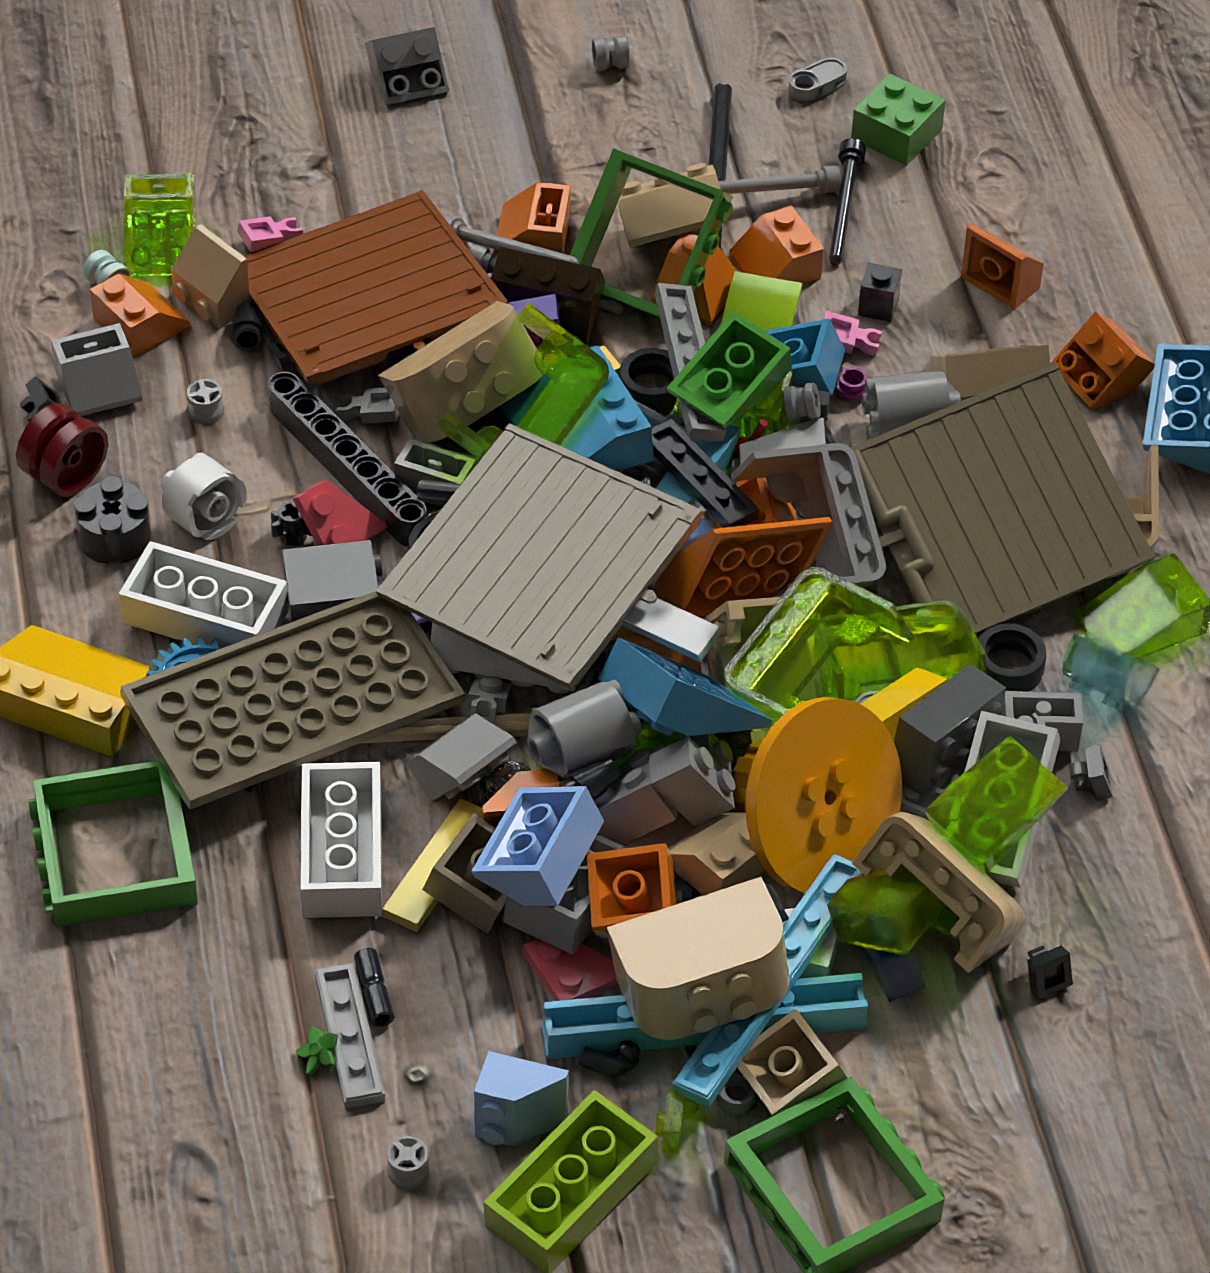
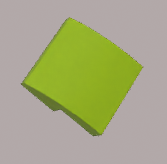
(763, 300)

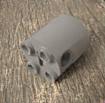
(904, 398)
(583, 729)

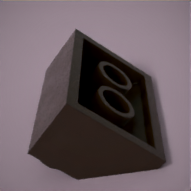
(576, 286)

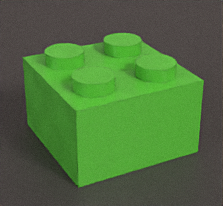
(898, 119)

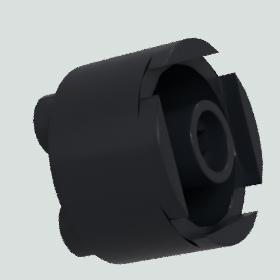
(112, 521)

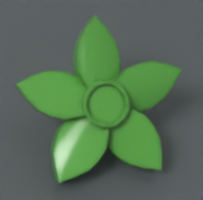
(318, 1049)

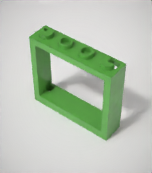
(606, 200)
(102, 787)
(782, 1216)

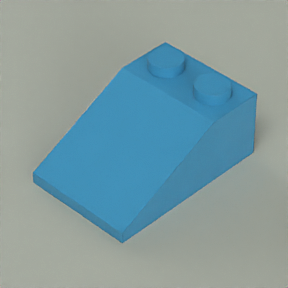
(814, 352)

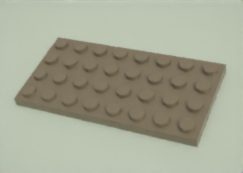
(290, 697)

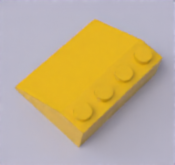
(67, 689)

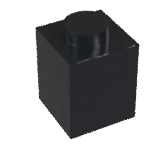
(879, 292)

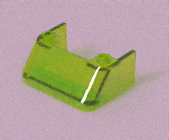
(574, 382)
(802, 634)
(940, 645)

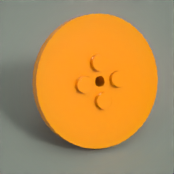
(817, 788)

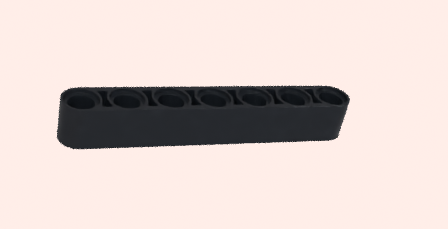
(345, 455)

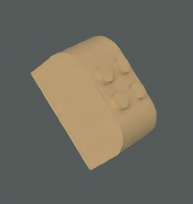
(463, 372)
(702, 961)

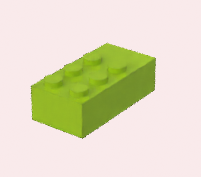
(571, 1181)

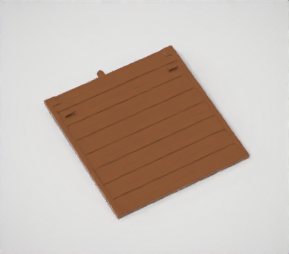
(367, 287)

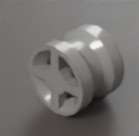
(205, 401)
(802, 402)
(407, 1151)

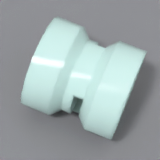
(102, 266)

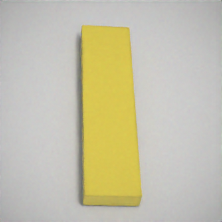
(411, 904)

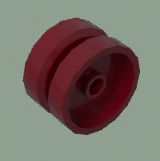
(62, 449)

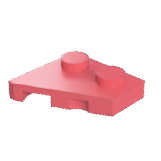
(336, 516)
(570, 975)

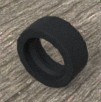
(648, 361)
(1018, 639)

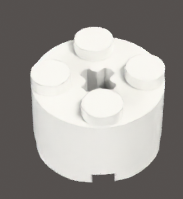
(203, 497)

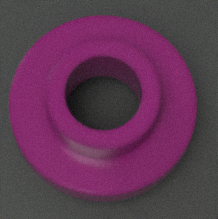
(851, 383)

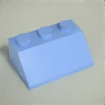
(540, 844)

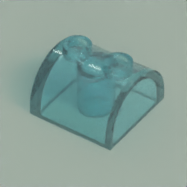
(1107, 670)

